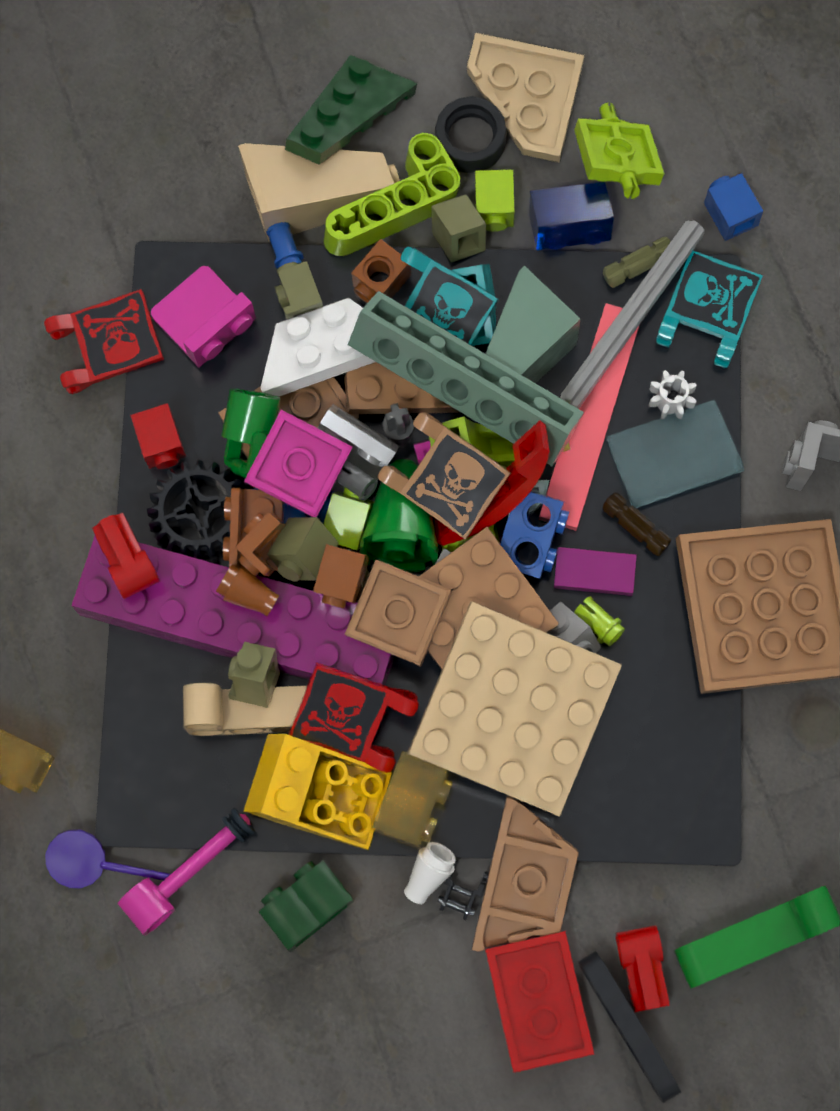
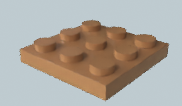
(487, 576)

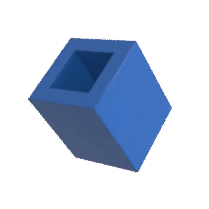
(733, 206)

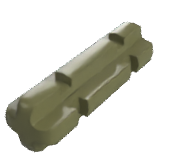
(635, 263)

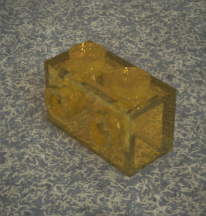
(22, 763)
(412, 801)

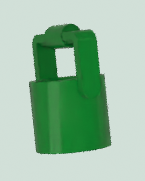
(248, 421)

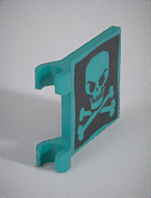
(448, 298)
(712, 300)

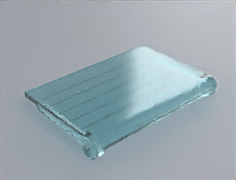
(674, 454)

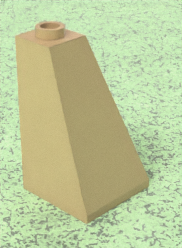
(304, 192)

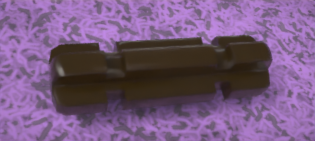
(636, 524)

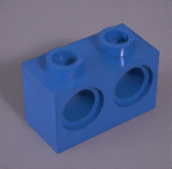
(521, 529)

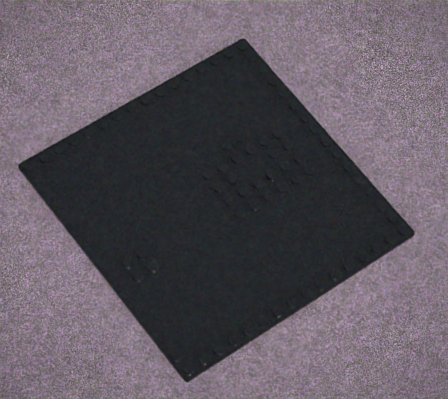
(663, 755)

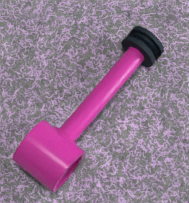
(149, 904)

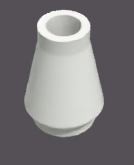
(430, 870)

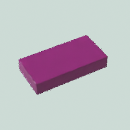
(595, 571)

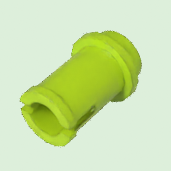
(600, 621)

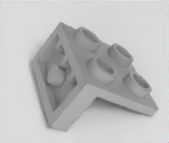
(370, 449)

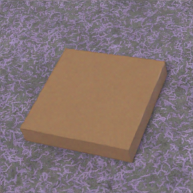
(398, 612)

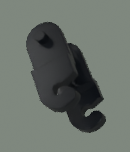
(466, 909)

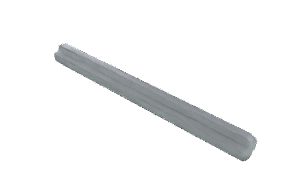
(632, 313)

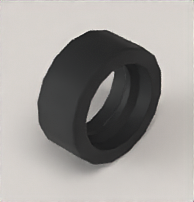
(480, 109)

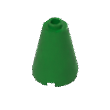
(399, 529)

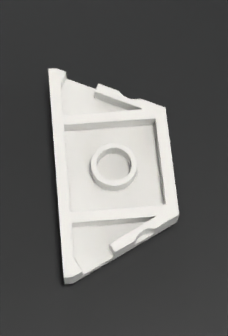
(312, 348)

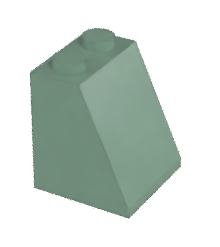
(533, 329)

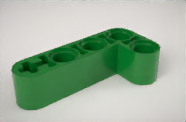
(758, 937)

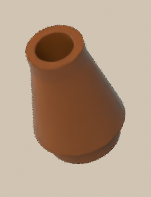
(246, 590)

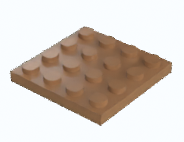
(762, 604)

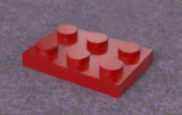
(539, 1002)

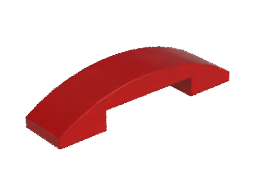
(530, 459)

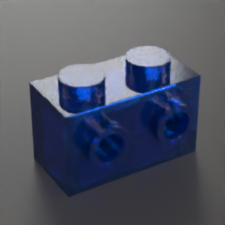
(571, 216)

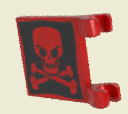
(111, 337)
(345, 713)

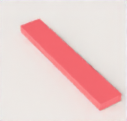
(577, 466)

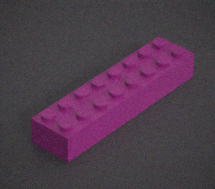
(193, 614)

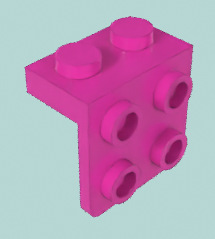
(203, 315)

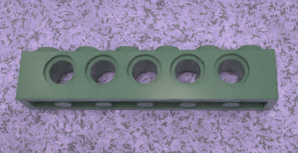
(460, 374)

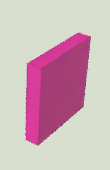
(298, 464)

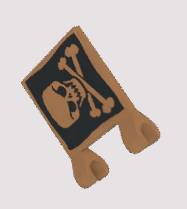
(451, 481)

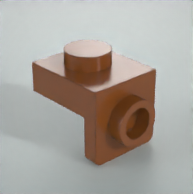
(259, 534)

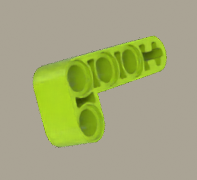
(387, 201)

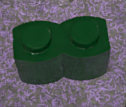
(305, 905)

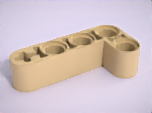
(211, 712)

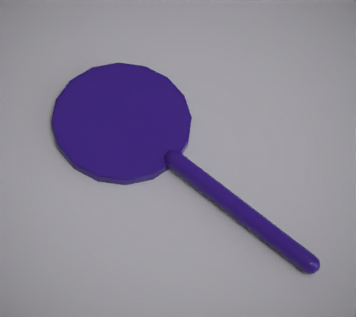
(79, 859)

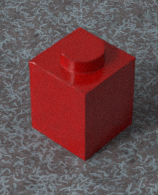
(158, 437)

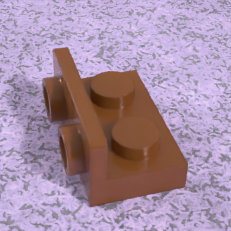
(240, 510)

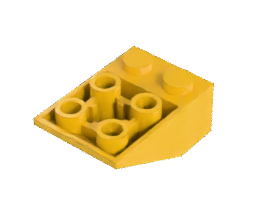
(317, 790)

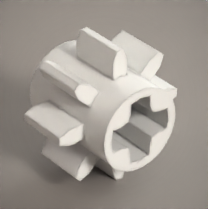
(675, 383)

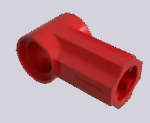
(128, 563)
(642, 956)

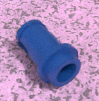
(283, 244)

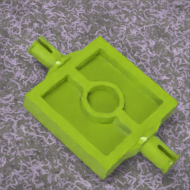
(618, 151)

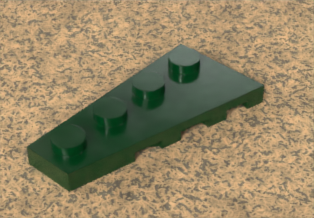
(347, 106)

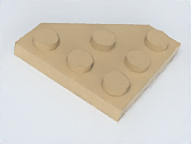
(530, 88)

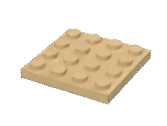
(514, 708)

